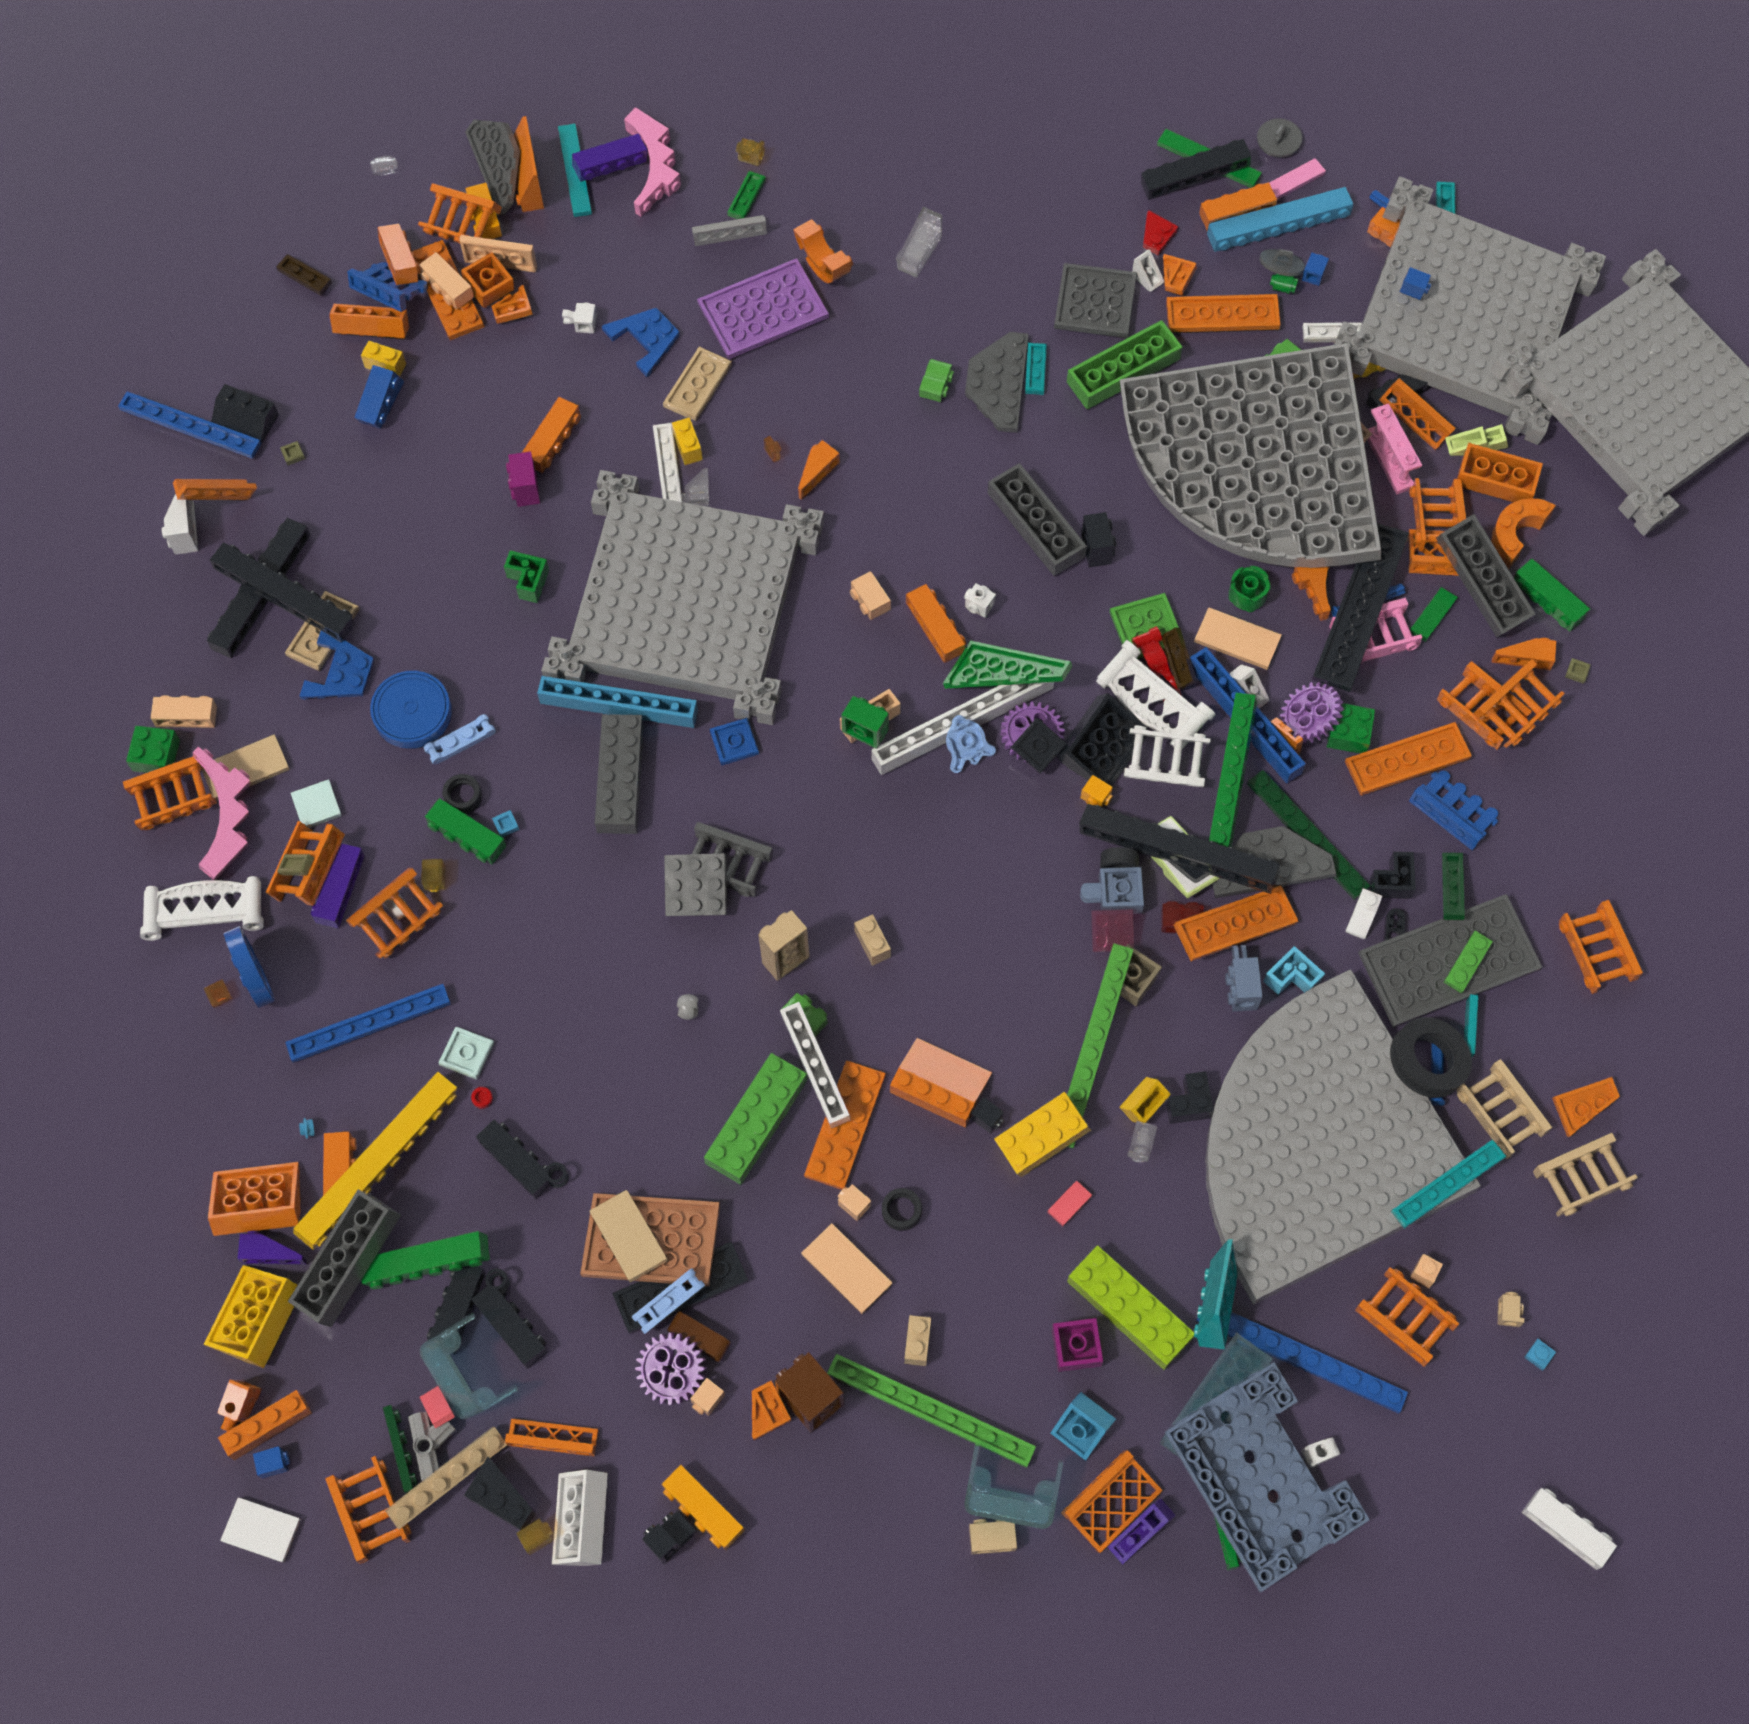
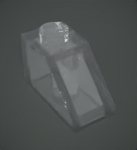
(698, 490)

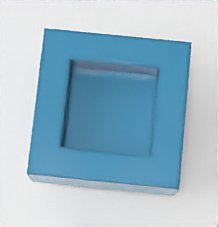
(505, 823)
(1540, 1354)

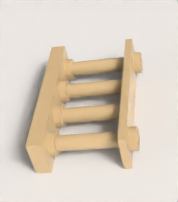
(1513, 1091)
(1585, 1154)

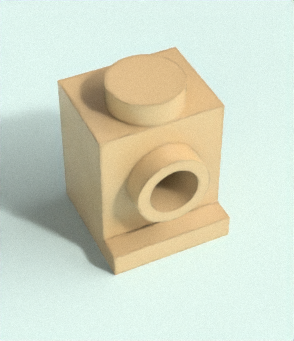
(1510, 1310)

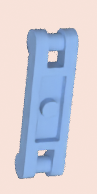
(459, 740)
(668, 1301)

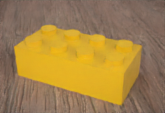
(1042, 1134)

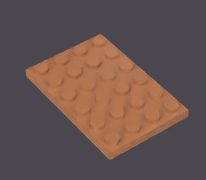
(682, 1229)

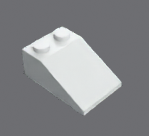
(181, 526)

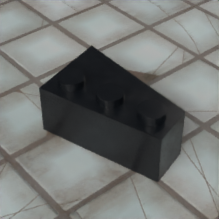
(499, 1497)

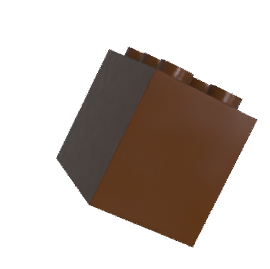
(809, 1391)

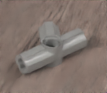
(422, 1433)

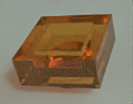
(772, 448)
(217, 993)

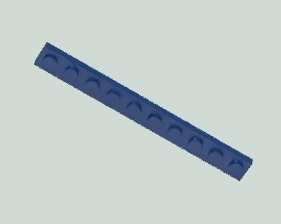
(1318, 1364)

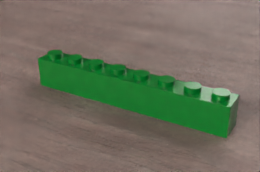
(1233, 769)

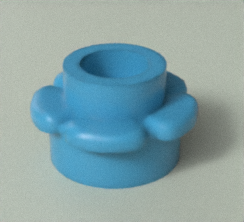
(306, 1128)

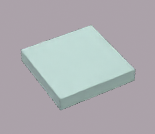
(316, 804)
(466, 1053)

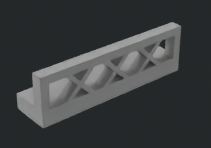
(729, 230)

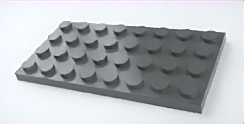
(1413, 966)

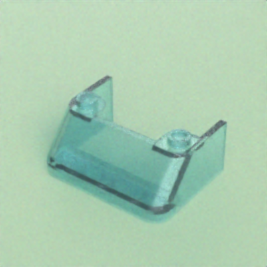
(446, 1374)
(1010, 1506)

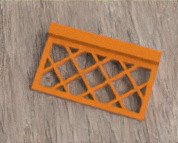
(1428, 563)
(1098, 1486)

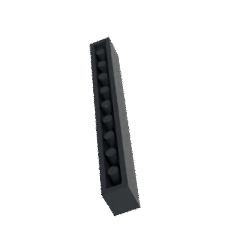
(1179, 848)

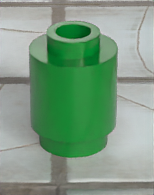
(1284, 283)

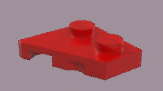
(1157, 233)

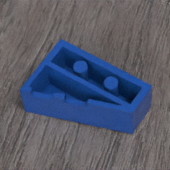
(378, 396)

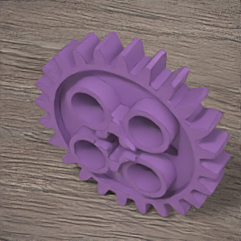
(1312, 711)
(1011, 732)
(653, 1362)

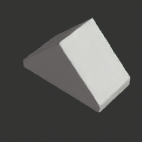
(1147, 271)

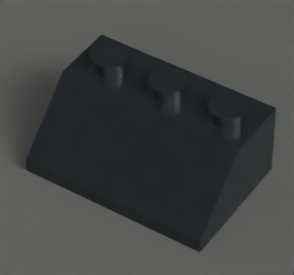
(244, 412)

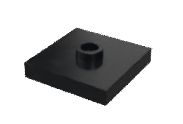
(1038, 745)

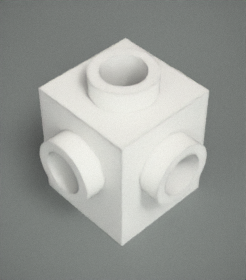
(979, 600)

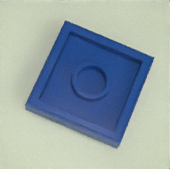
(734, 741)

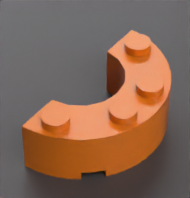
(822, 259)
(1519, 514)

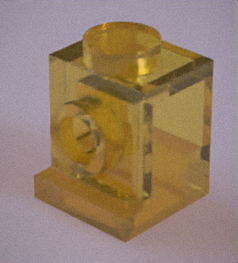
(750, 151)

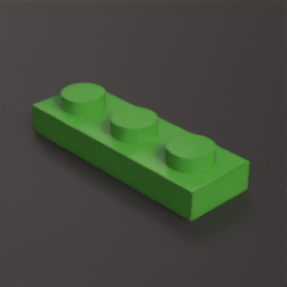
(1468, 961)

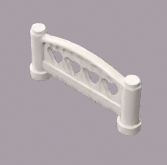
(1126, 665)
(246, 909)

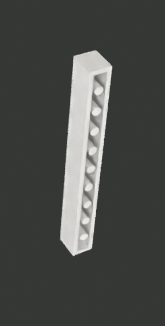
(934, 732)

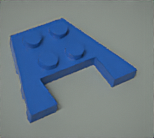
(651, 331)
(347, 672)

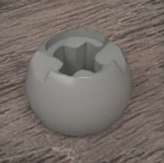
(687, 1007)

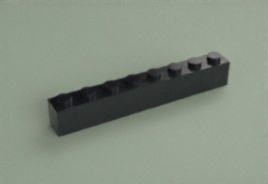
(282, 592)
(248, 605)

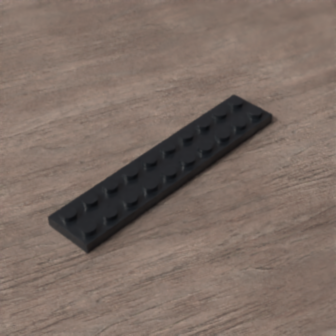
(1359, 612)

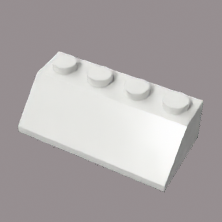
(579, 1518)

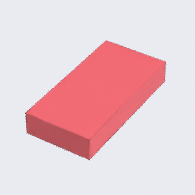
(1069, 1203)
(437, 1407)

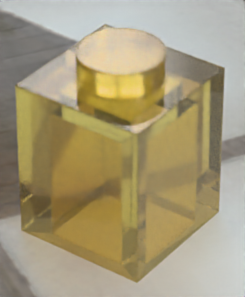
(433, 874)
(535, 1536)

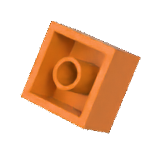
(488, 279)

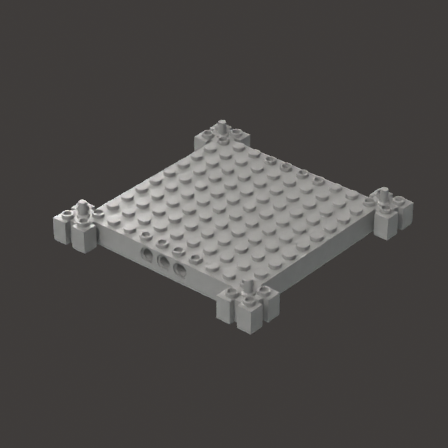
(1480, 304)
(1641, 390)
(685, 596)

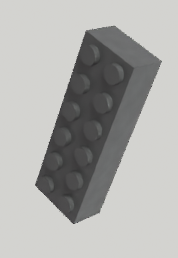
(1036, 519)
(1485, 575)
(619, 774)
(344, 1258)

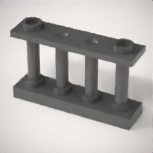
(741, 847)

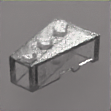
(920, 242)

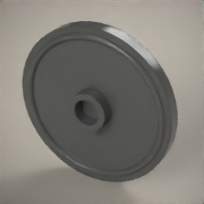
(1279, 137)
(1282, 262)

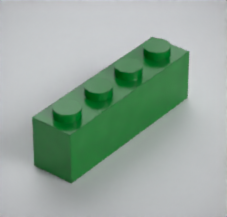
(1551, 595)
(465, 831)

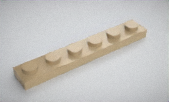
(445, 1478)

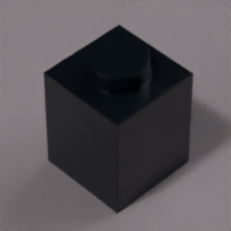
(987, 1115)

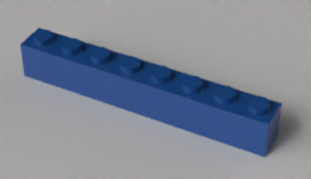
(1264, 734)

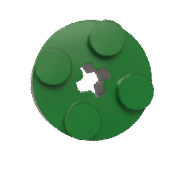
(1249, 588)

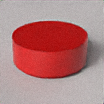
(482, 1097)

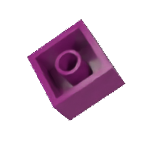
(523, 479)
(1077, 1345)

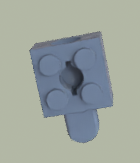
(1112, 886)
(1243, 981)

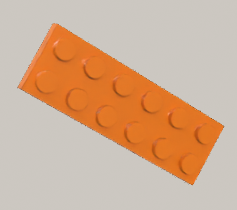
(1223, 313)
(455, 322)
(1407, 758)
(1235, 923)
(838, 1146)

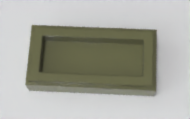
(295, 864)

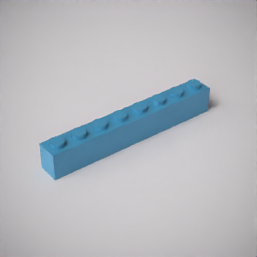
(1279, 219)
(617, 701)

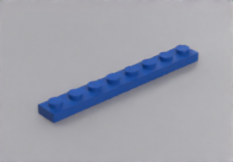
(189, 425)
(367, 1023)

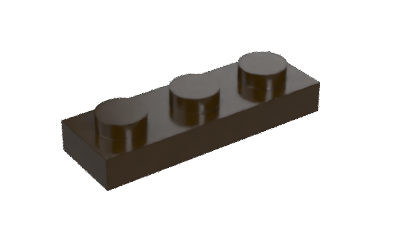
(304, 274)
(1178, 658)

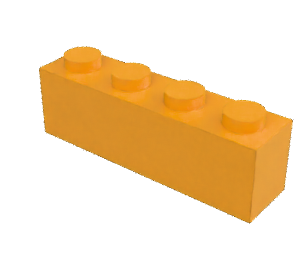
(703, 1507)

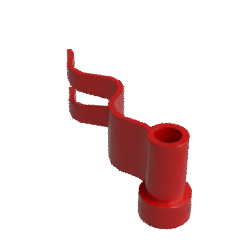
(1154, 655)

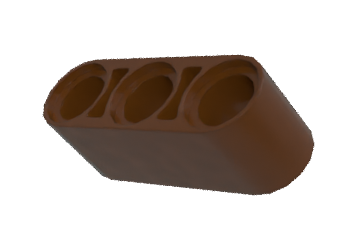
(709, 1341)

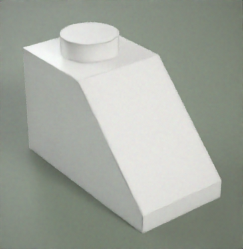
(1250, 683)
(1363, 914)

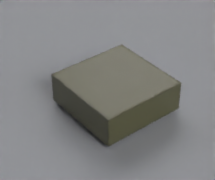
(292, 453)
(1577, 670)

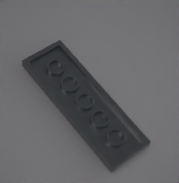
(725, 1275)

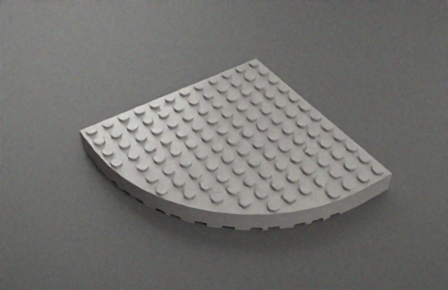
(1260, 455)
(1318, 1140)

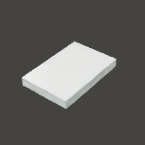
(260, 1530)

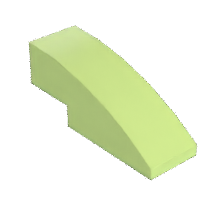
(1490, 438)

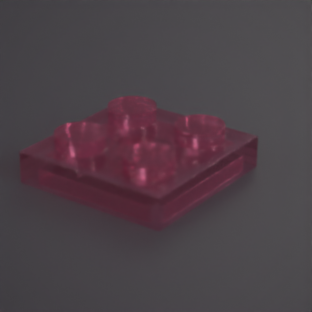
(1111, 928)

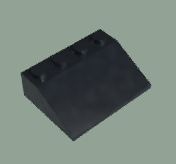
(1101, 741)

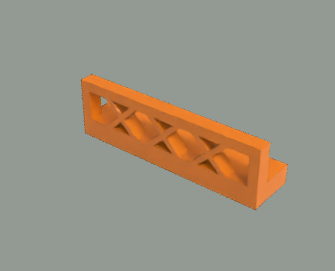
(1421, 409)
(213, 489)
(548, 1443)

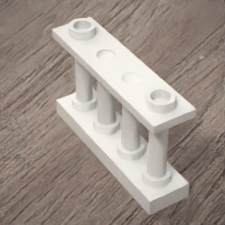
(1154, 773)

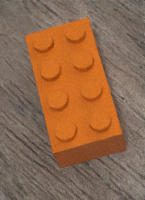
(1498, 473)

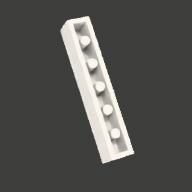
(815, 1065)

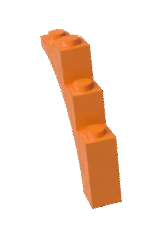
(1315, 584)

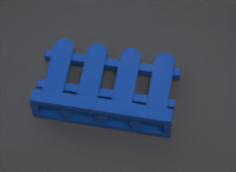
(379, 285)
(1449, 818)

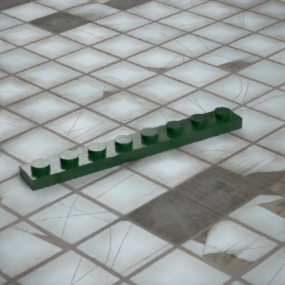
(1298, 823)

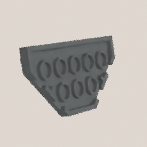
(497, 159)
(997, 380)
(1298, 859)

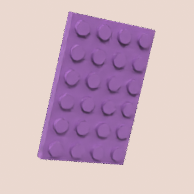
(762, 308)

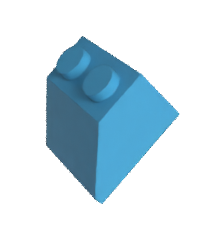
(1083, 1426)

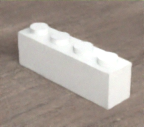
(1569, 1528)

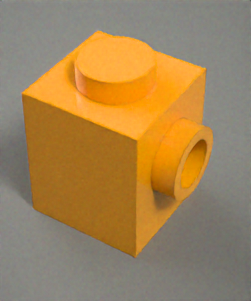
(1097, 792)

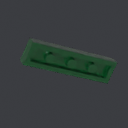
(1453, 886)
(398, 1439)

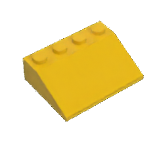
(252, 1316)

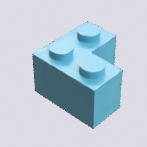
(1293, 968)

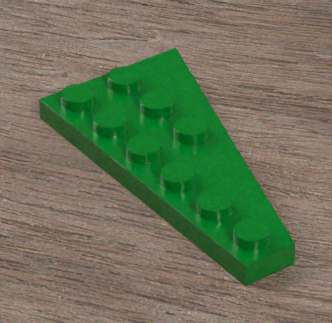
(995, 665)

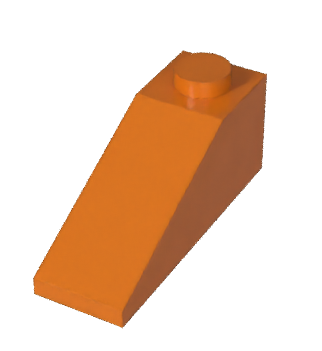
(819, 464)
(1539, 649)

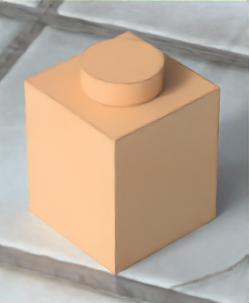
(854, 1202)
(1426, 1271)
(707, 1397)

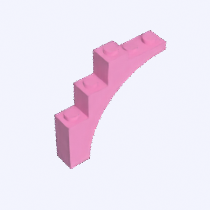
(662, 159)
(229, 787)

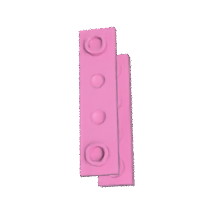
(1393, 449)
(1391, 609)

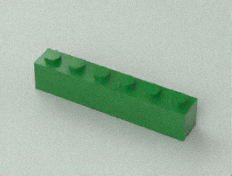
(427, 1259)

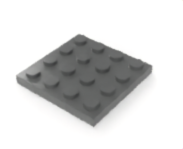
(1095, 300)

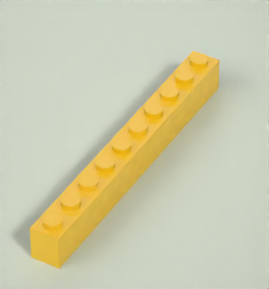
(376, 1159)

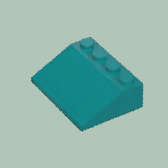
(1217, 1298)

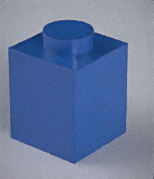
(1315, 269)
(1415, 283)
(271, 1462)

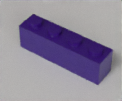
(609, 157)
(338, 886)

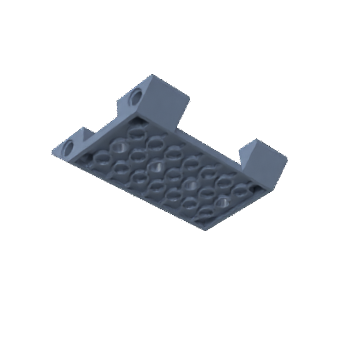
(1240, 1489)

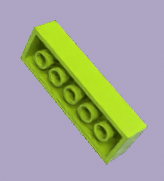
(1130, 1307)

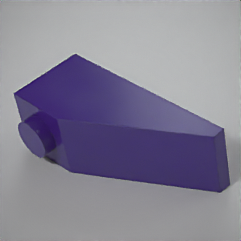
(259, 1249)
(1141, 1530)

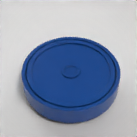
(411, 709)
(249, 967)

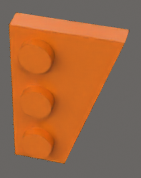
(1584, 1103)

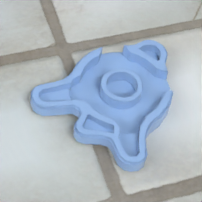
(966, 742)

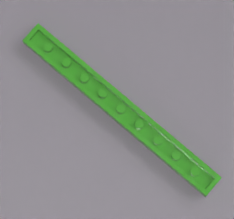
(1099, 1027)
(931, 1410)

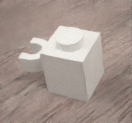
(583, 317)

